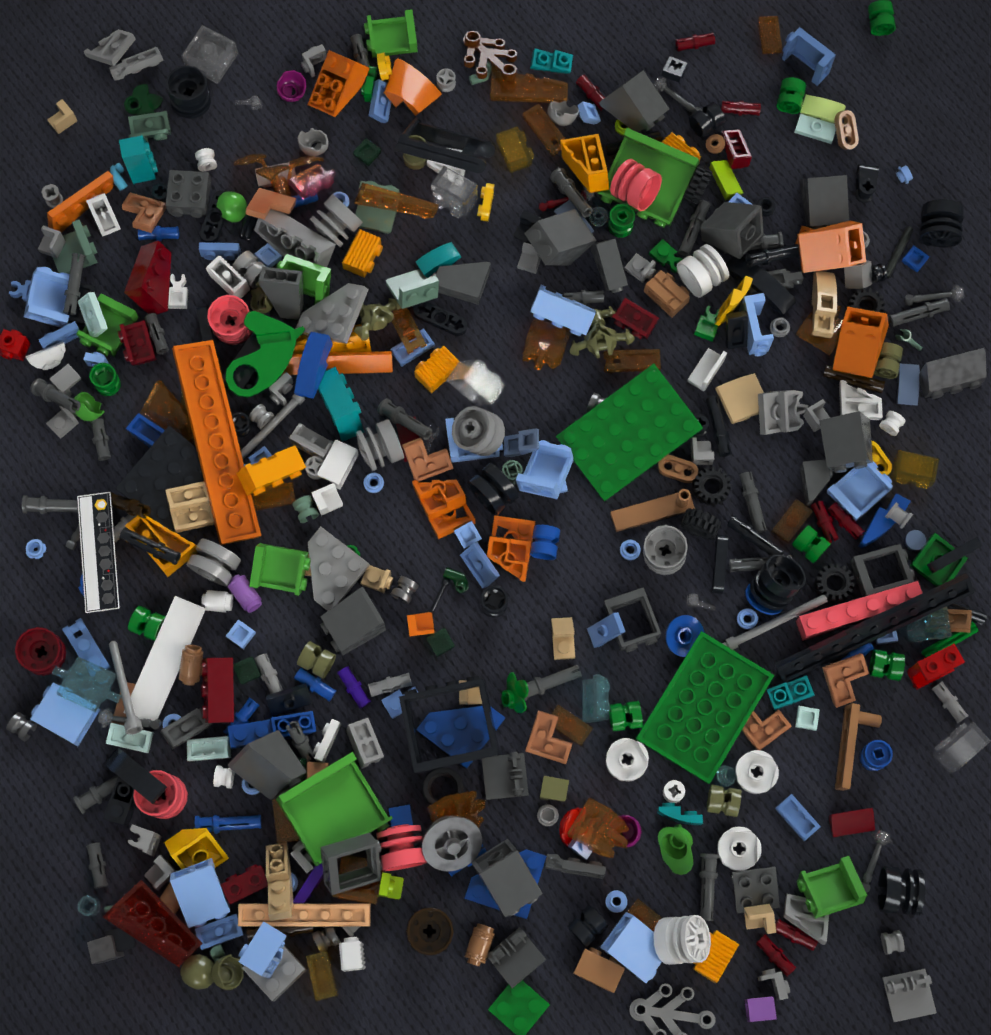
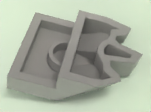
(780, 411)

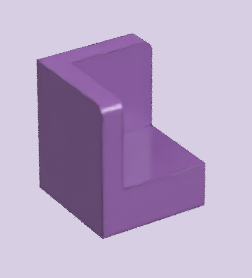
(760, 1009)

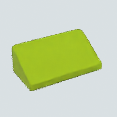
(725, 179)

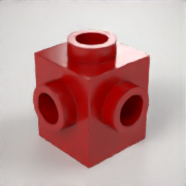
(13, 345)

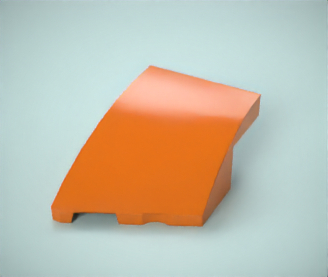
(411, 87)
(440, 499)
(512, 553)

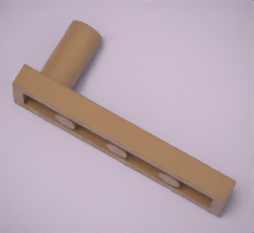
(652, 510)
(851, 719)

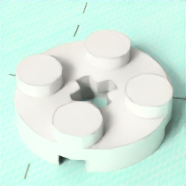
(631, 748)
(766, 765)
(729, 856)

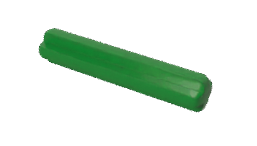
(956, 638)

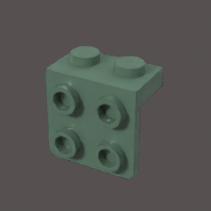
(150, 126)
(376, 218)
(76, 243)
(413, 288)

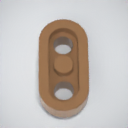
(847, 129)
(678, 467)

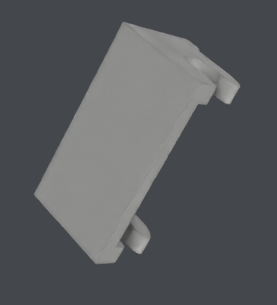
(310, 441)
(364, 742)
(147, 841)

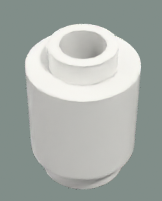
(217, 601)

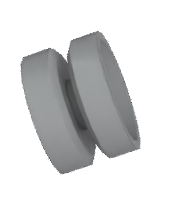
(478, 431)
(213, 562)

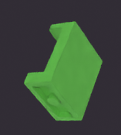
(391, 35)
(315, 277)
(114, 314)
(279, 568)
(832, 888)

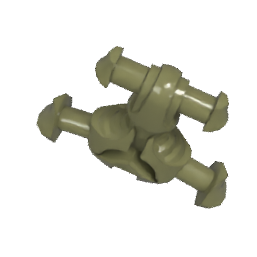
(375, 317)
(600, 336)

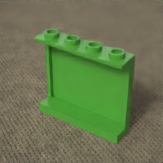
(673, 166)
(332, 807)

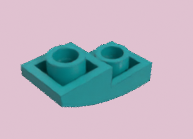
(553, 62)
(440, 256)
(790, 692)
(673, 813)

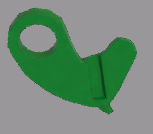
(275, 352)

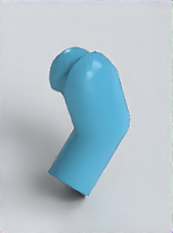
(117, 179)

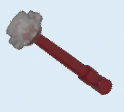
(551, 204)

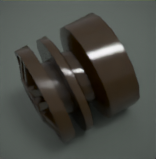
(439, 922)

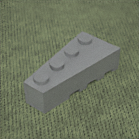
(294, 238)

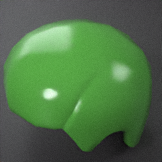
(232, 206)
(89, 407)

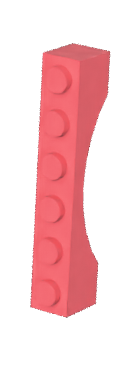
(854, 611)

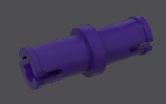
(353, 687)

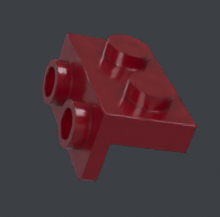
(635, 318)
(137, 343)
(241, 886)

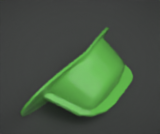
(676, 848)

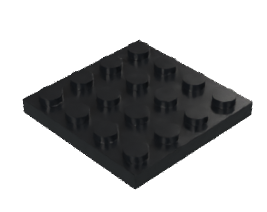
(166, 465)

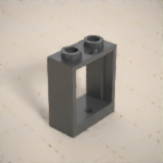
(862, 576)
(627, 599)
(356, 878)

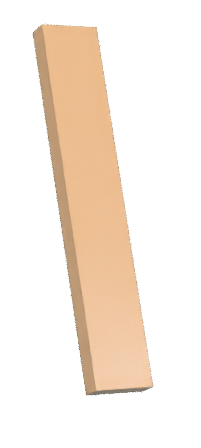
(308, 914)

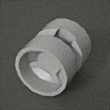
(249, 267)

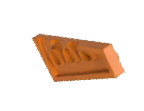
(73, 207)

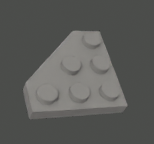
(335, 313)
(333, 568)

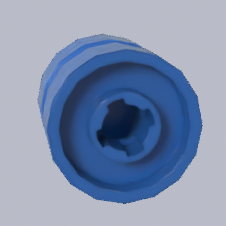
(545, 540)
(876, 755)

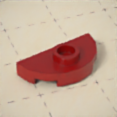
(566, 823)

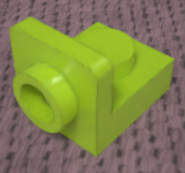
(391, 886)

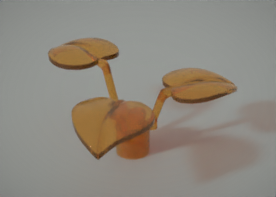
(279, 184)

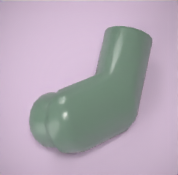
(474, 80)

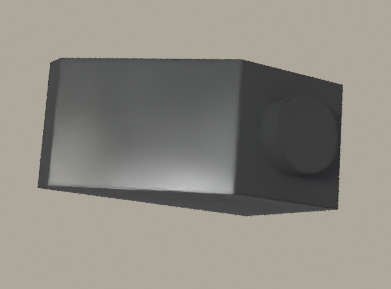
(814, 478)

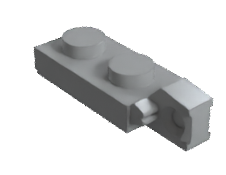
(136, 63)

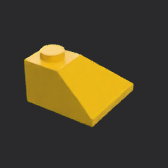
(195, 846)

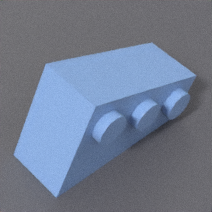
(562, 311)
(264, 951)

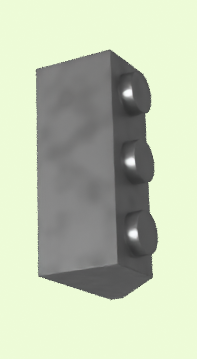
(953, 373)

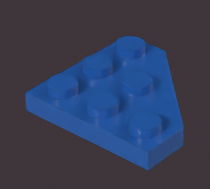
(459, 730)
(479, 894)

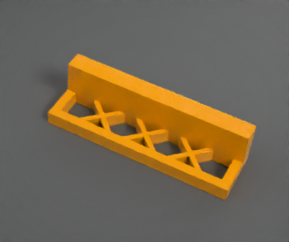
(354, 344)

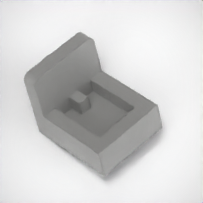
(311, 57)
(780, 985)

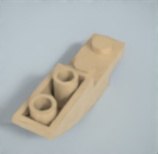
(824, 303)
(279, 881)

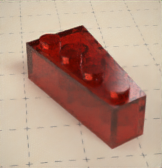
(153, 924)

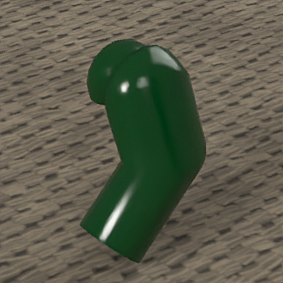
(458, 578)

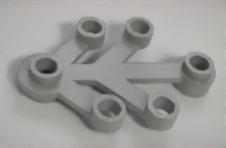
(667, 1012)

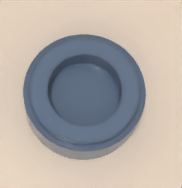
(915, 540)

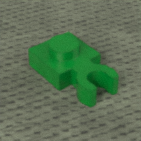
(367, 87)
(664, 254)
(706, 325)

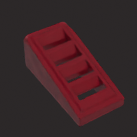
(736, 160)

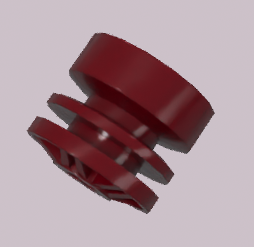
(37, 640)

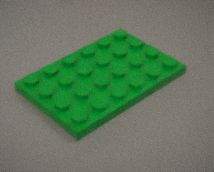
(629, 432)
(705, 707)

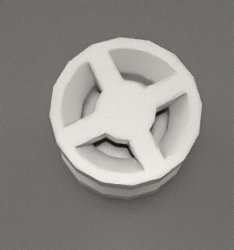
(205, 159)
(892, 423)
(223, 777)
(672, 795)

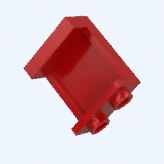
(935, 666)

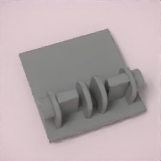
(909, 995)

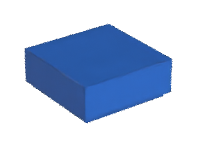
(915, 258)
(401, 815)

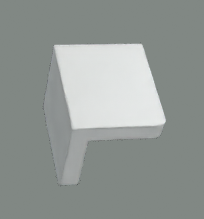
(327, 499)

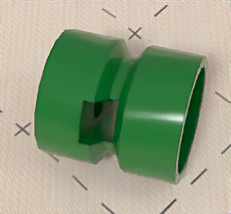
(881, 17)
(791, 95)
(621, 220)
(105, 379)
(811, 544)
(144, 622)
(894, 665)
(618, 718)

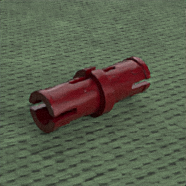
(695, 41)
(592, 92)
(741, 108)
(846, 520)
(824, 521)
(795, 935)
(775, 955)

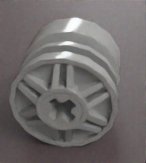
(336, 220)
(379, 445)
(662, 538)

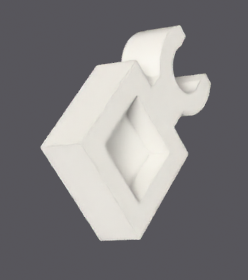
(178, 293)

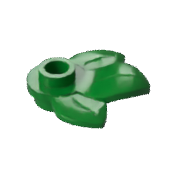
(515, 694)

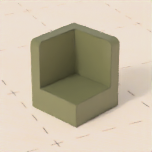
(554, 789)

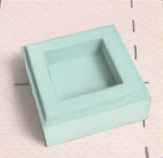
(807, 718)

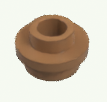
(718, 148)

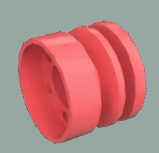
(635, 184)
(222, 312)
(174, 802)
(401, 847)

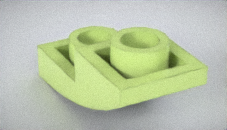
(821, 108)

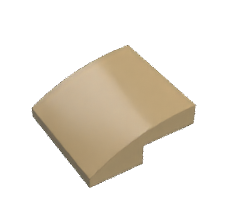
(740, 397)
(189, 507)

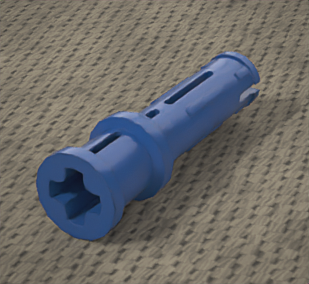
(216, 824)

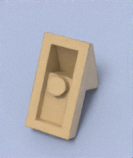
(563, 638)

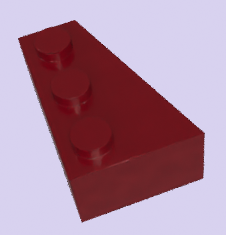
(151, 278)
(217, 690)

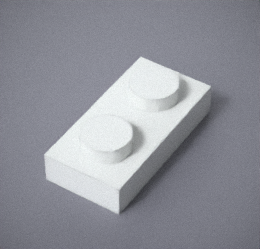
(330, 732)

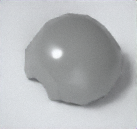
(561, 113)
(313, 136)

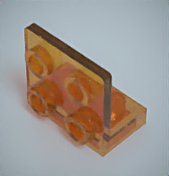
(364, 894)

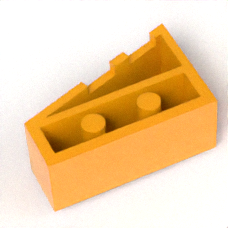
(587, 161)
(271, 471)
(158, 533)

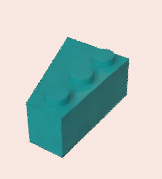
(138, 159)
(340, 404)

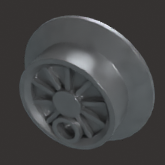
(451, 843)

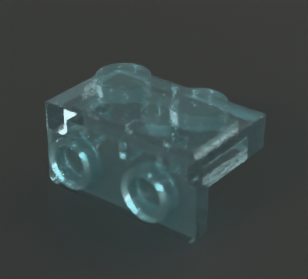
(930, 627)
(596, 699)

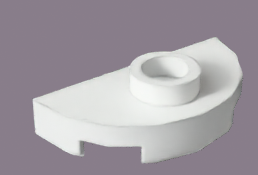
(48, 357)

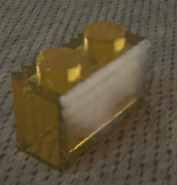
(514, 149)
(914, 469)
(322, 976)

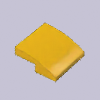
(733, 300)

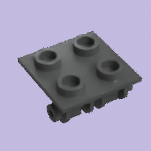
(505, 776)
(755, 888)
(516, 957)

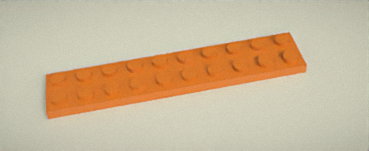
(215, 441)

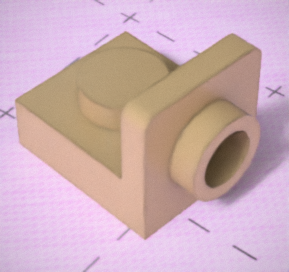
(377, 579)

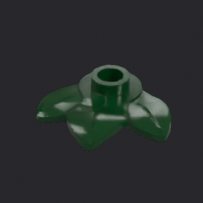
(146, 101)

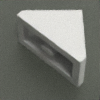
(103, 214)

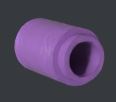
(245, 595)

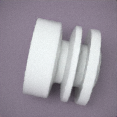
(702, 270)
(682, 939)

